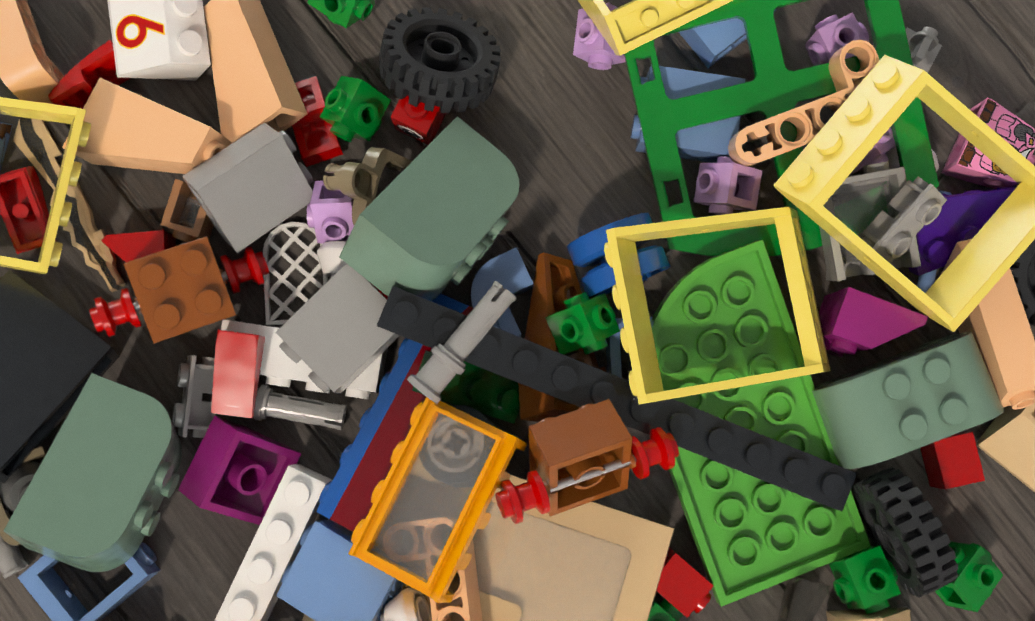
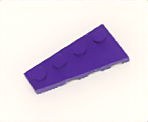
(958, 221)

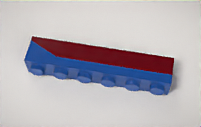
(381, 429)

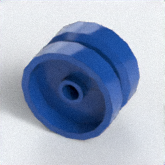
(590, 251)

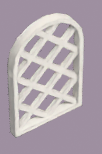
(270, 320)

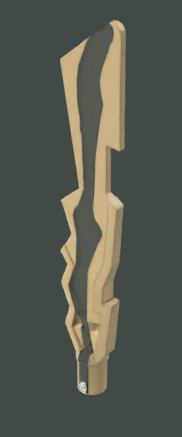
(41, 150)

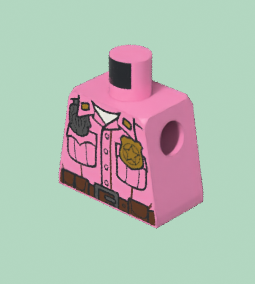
(972, 165)

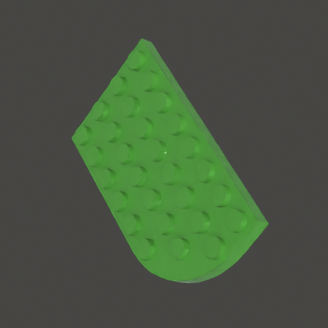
(728, 325)

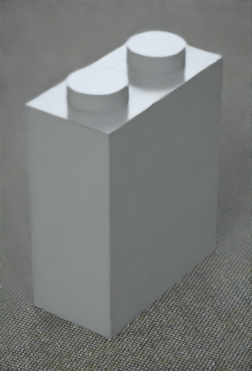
(251, 185)
(337, 331)

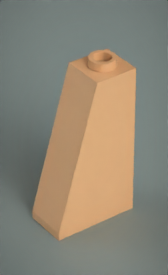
(249, 70)
(144, 134)
(1003, 339)

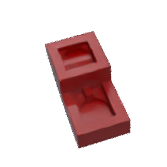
(80, 81)
(312, 132)

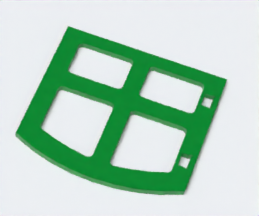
(769, 93)

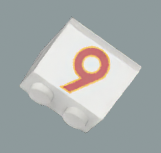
(159, 39)

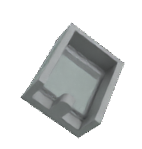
(857, 205)

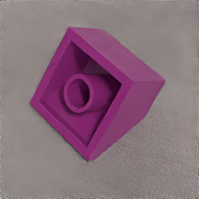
(861, 321)
(236, 471)

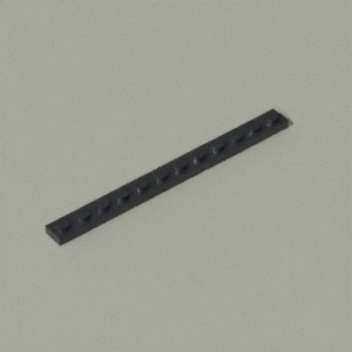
(584, 384)

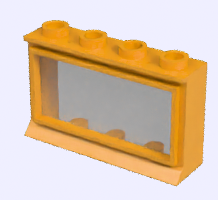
(434, 498)

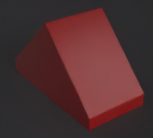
(139, 244)

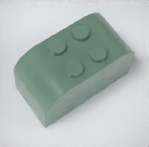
(435, 215)
(907, 401)
(100, 479)

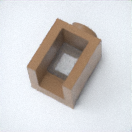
(186, 214)

